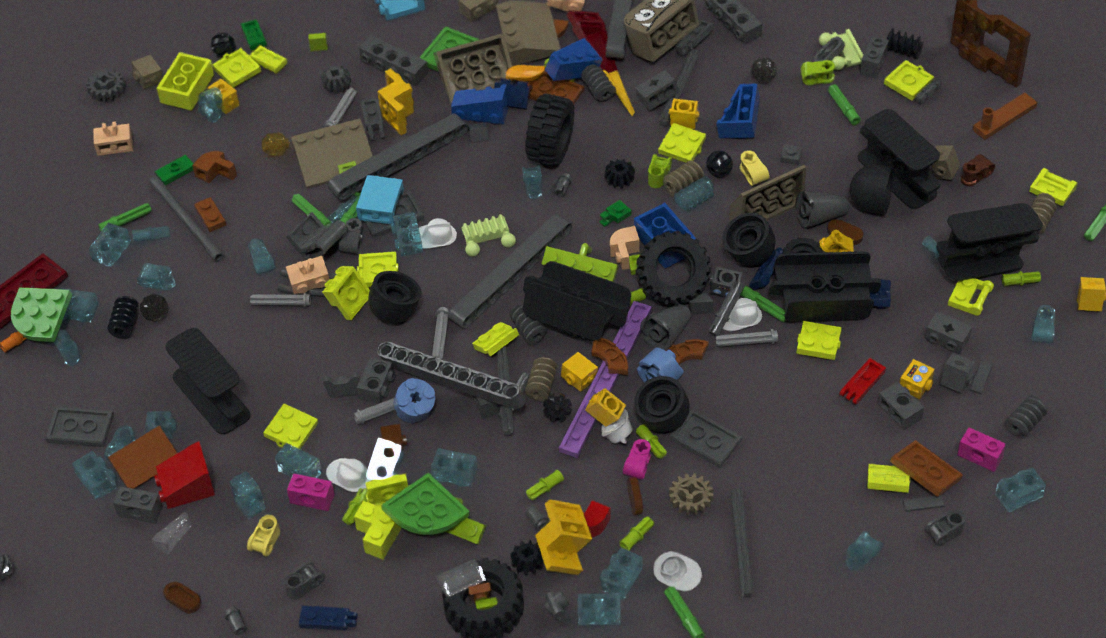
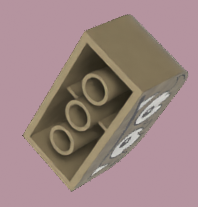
(659, 25)

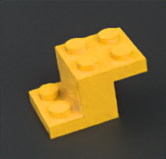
(396, 101)
(563, 537)

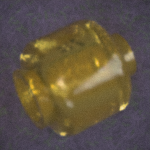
(275, 144)

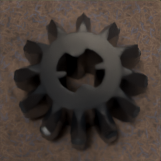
(619, 173)
(527, 558)

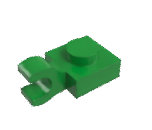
(615, 212)

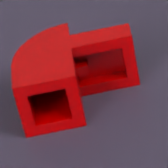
(597, 517)

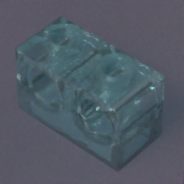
(409, 233)
(109, 244)
(293, 460)
(379, 460)
(453, 465)
(95, 475)
(1022, 492)
(625, 574)

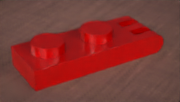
(863, 380)

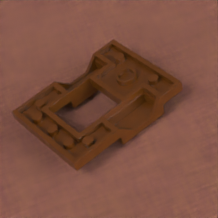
(969, 34)

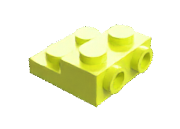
(347, 291)

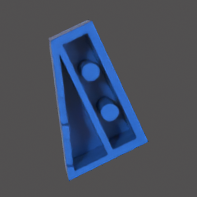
(572, 60)
(481, 105)
(742, 113)

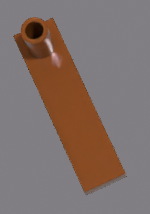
(995, 121)

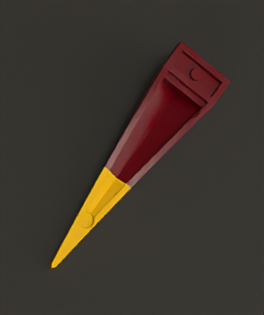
(593, 29)

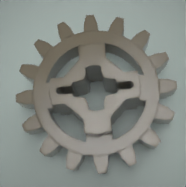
(691, 494)

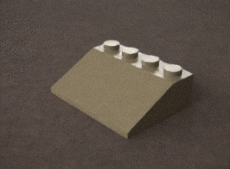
(527, 30)
(473, 64)
(326, 148)
(772, 196)

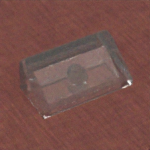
(460, 578)

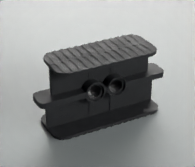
(900, 146)
(988, 241)
(847, 271)
(575, 300)
(207, 380)

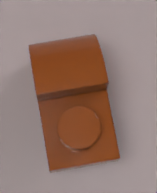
(211, 165)

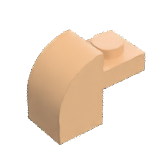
(622, 244)

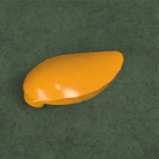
(524, 72)

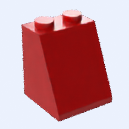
(184, 477)

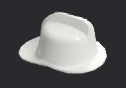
(437, 234)
(743, 315)
(618, 430)
(348, 474)
(677, 571)

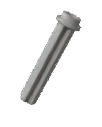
(341, 108)
(304, 299)
(440, 332)
(747, 338)
(374, 411)

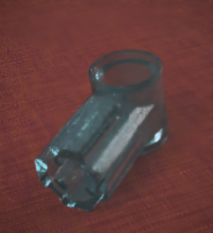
(261, 258)
(67, 348)

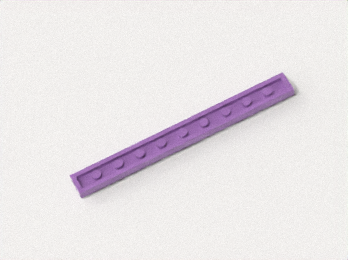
(583, 421)

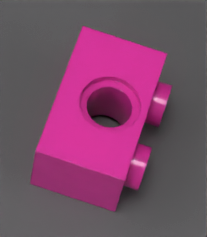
(981, 449)
(310, 492)

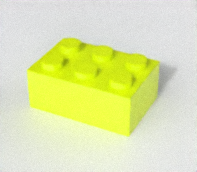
(185, 81)

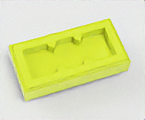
(268, 59)

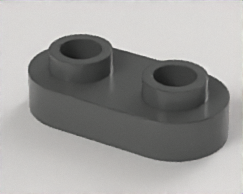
(830, 49)

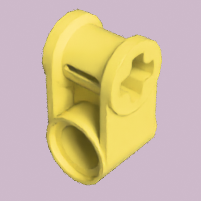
(753, 168)
(262, 538)

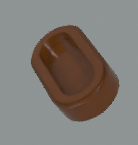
(847, 229)
(635, 496)
(182, 597)

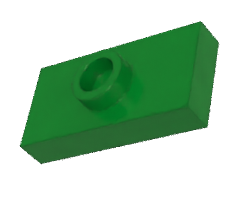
(253, 34)
(175, 170)

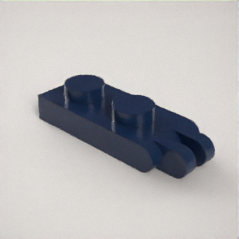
(762, 276)
(327, 618)

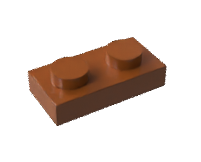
(210, 214)
(479, 592)

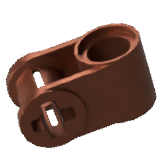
(977, 170)

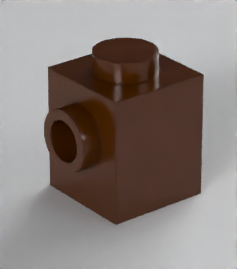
(393, 434)

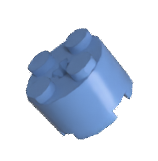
(659, 363)
(417, 390)

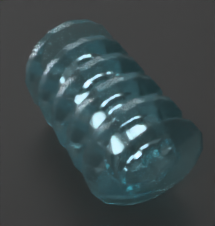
(694, 194)

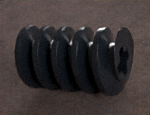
(904, 43)
(122, 317)

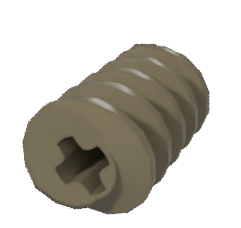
(682, 177)
(1044, 207)
(541, 379)

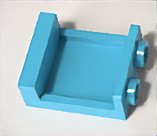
(397, 8)
(379, 199)

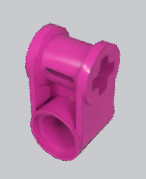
(638, 459)

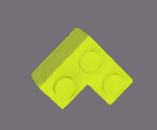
(379, 529)

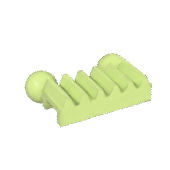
(850, 55)
(486, 231)

